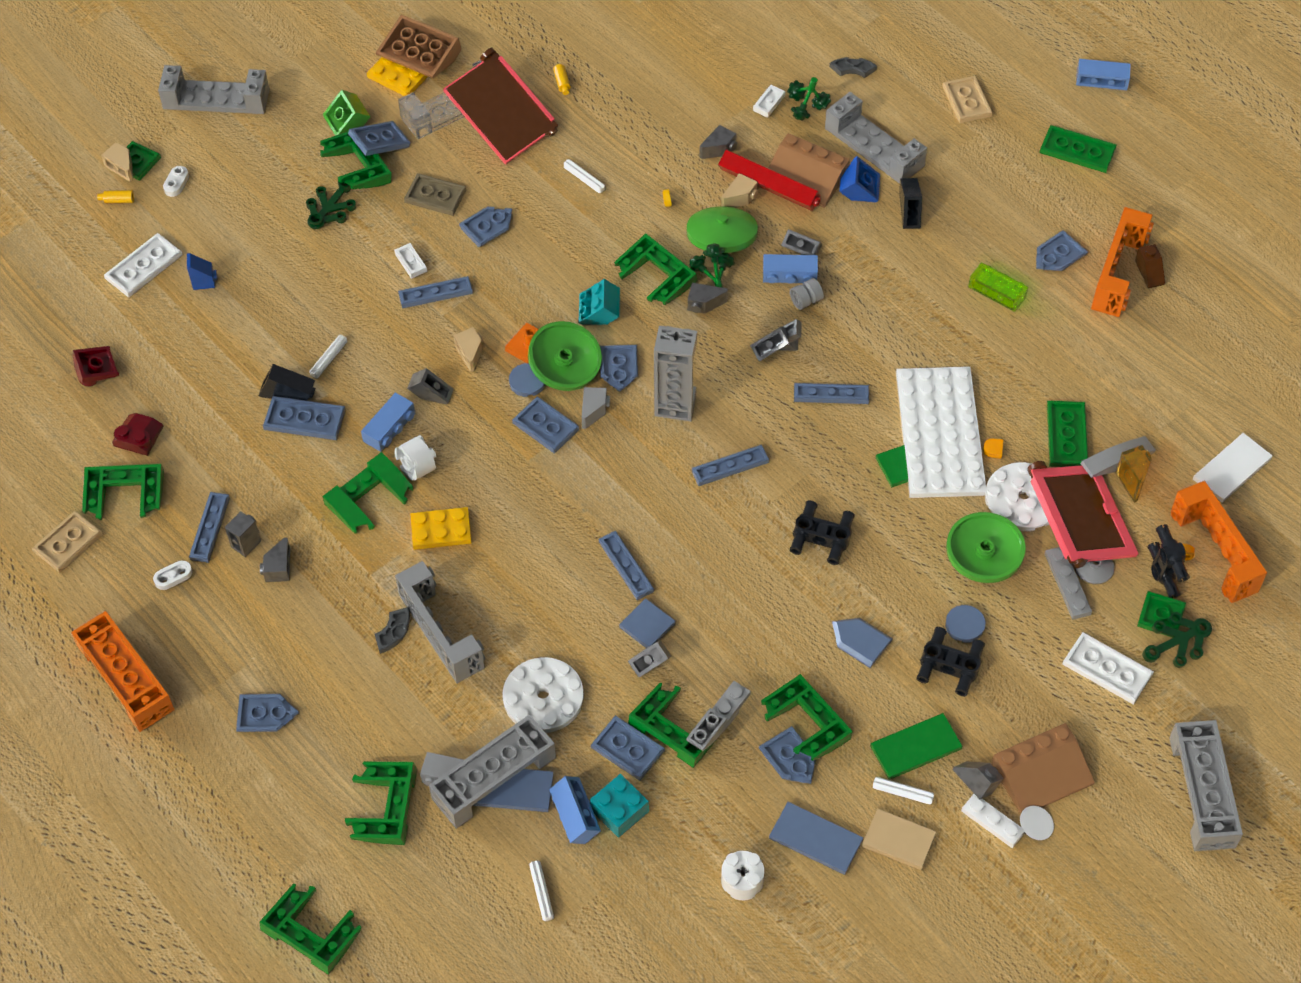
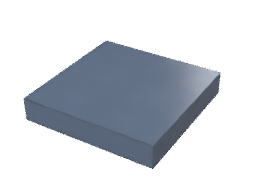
(647, 623)

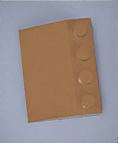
(419, 47)
(810, 166)
(1043, 768)

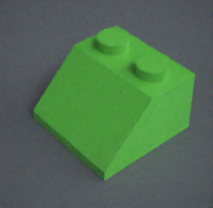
(345, 113)

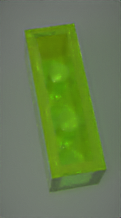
(998, 287)

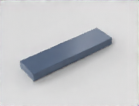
(435, 292)
(831, 393)
(730, 465)
(209, 527)
(626, 565)

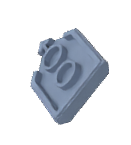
(486, 224)
(1058, 252)
(619, 365)
(860, 640)
(263, 713)
(785, 761)

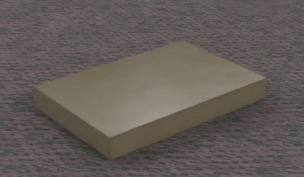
(435, 194)

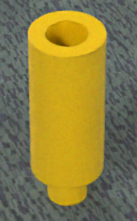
(562, 79)
(116, 196)

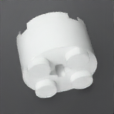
(415, 458)
(740, 864)

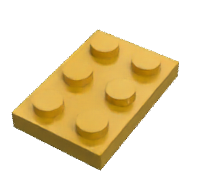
(395, 76)
(440, 528)

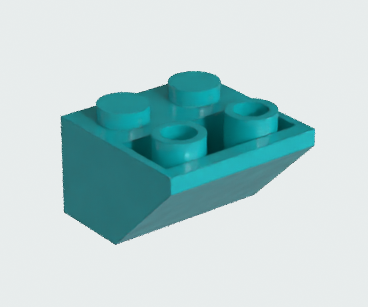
(599, 304)

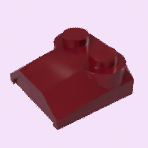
(94, 365)
(137, 433)

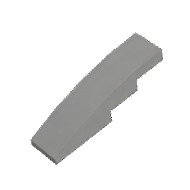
(1107, 460)

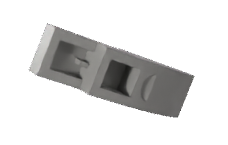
(719, 717)

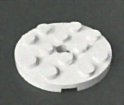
(1004, 499)
(546, 675)

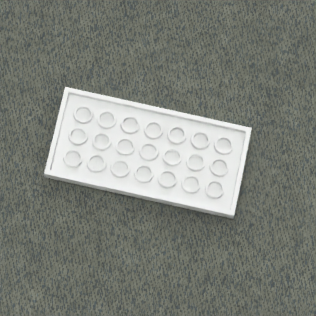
(940, 432)

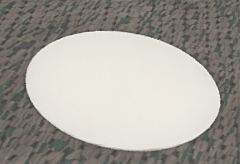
(1036, 822)

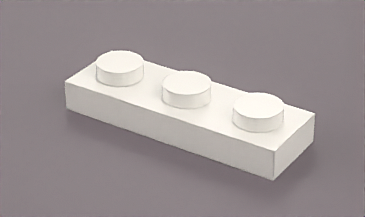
(993, 820)

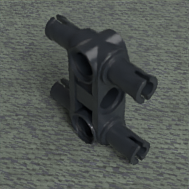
(822, 532)
(1168, 561)
(950, 661)

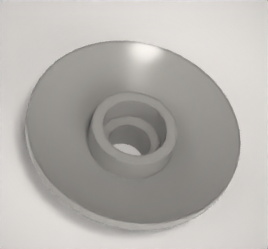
(1096, 573)

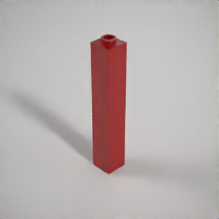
(770, 180)

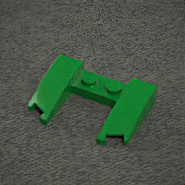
(375, 170)
(648, 249)
(379, 470)
(98, 478)
(799, 692)
(649, 718)
(392, 829)
(324, 953)

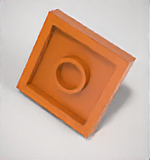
(520, 342)

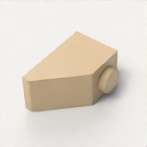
(118, 160)
(740, 192)
(469, 346)

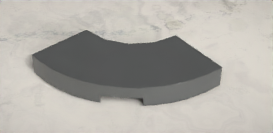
(853, 66)
(394, 631)

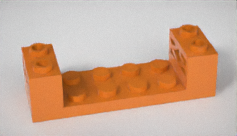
(1112, 292)
(1246, 572)
(123, 671)

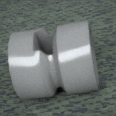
(805, 294)

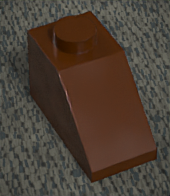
(1150, 265)

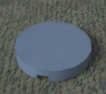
(524, 382)
(965, 623)

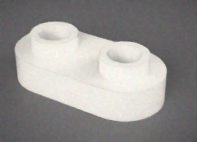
(177, 178)
(172, 575)

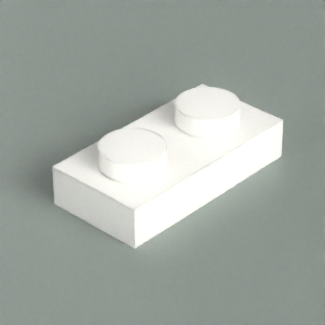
(769, 101)
(410, 260)

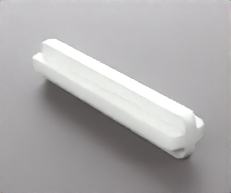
(584, 176)
(328, 356)
(903, 790)
(541, 891)

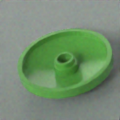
(724, 226)
(564, 356)
(985, 547)

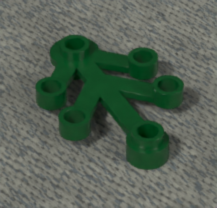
(318, 220)
(1180, 638)

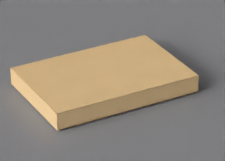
(967, 99)
(67, 541)
(899, 839)

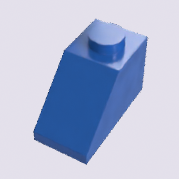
(201, 272)

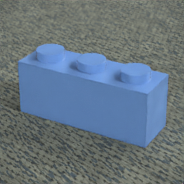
(1103, 74)
(789, 268)
(388, 422)
(574, 810)

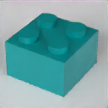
(619, 805)

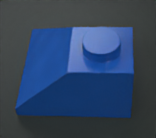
(860, 182)

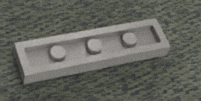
(1068, 584)

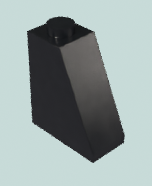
(910, 203)
(286, 384)

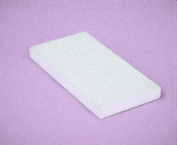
(143, 265)
(1233, 467)
(1108, 668)

